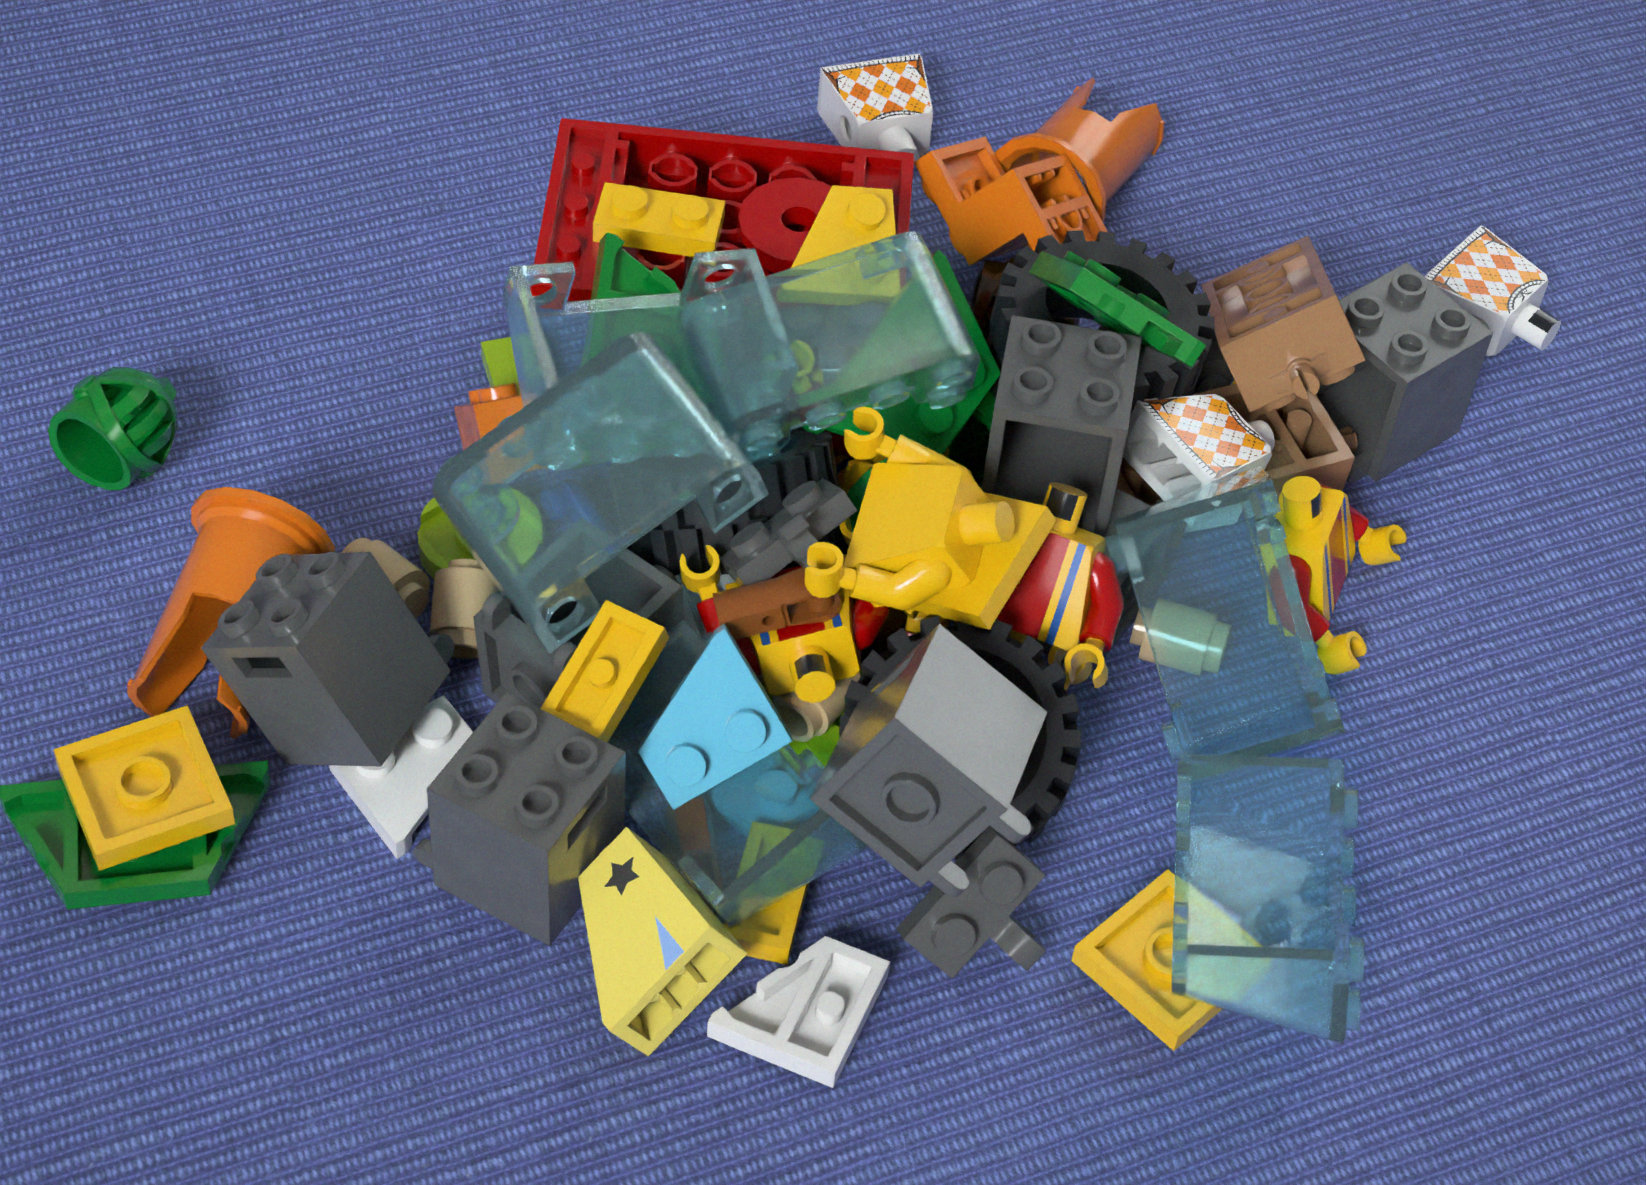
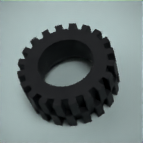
(1028, 297)
(802, 460)
(1058, 742)

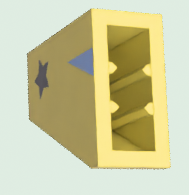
(650, 942)

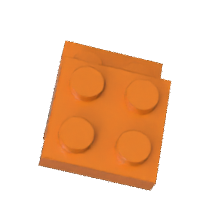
(1000, 210)

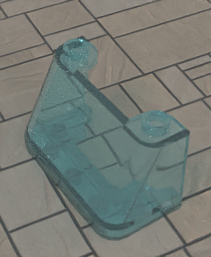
(1226, 620)

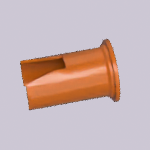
(1098, 149)
(234, 539)

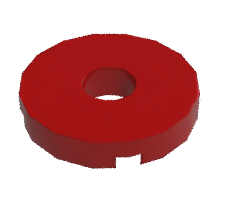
(773, 208)

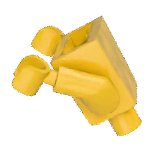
(915, 526)

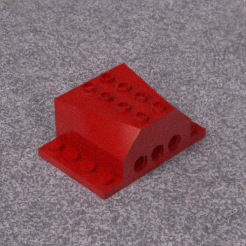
(688, 164)

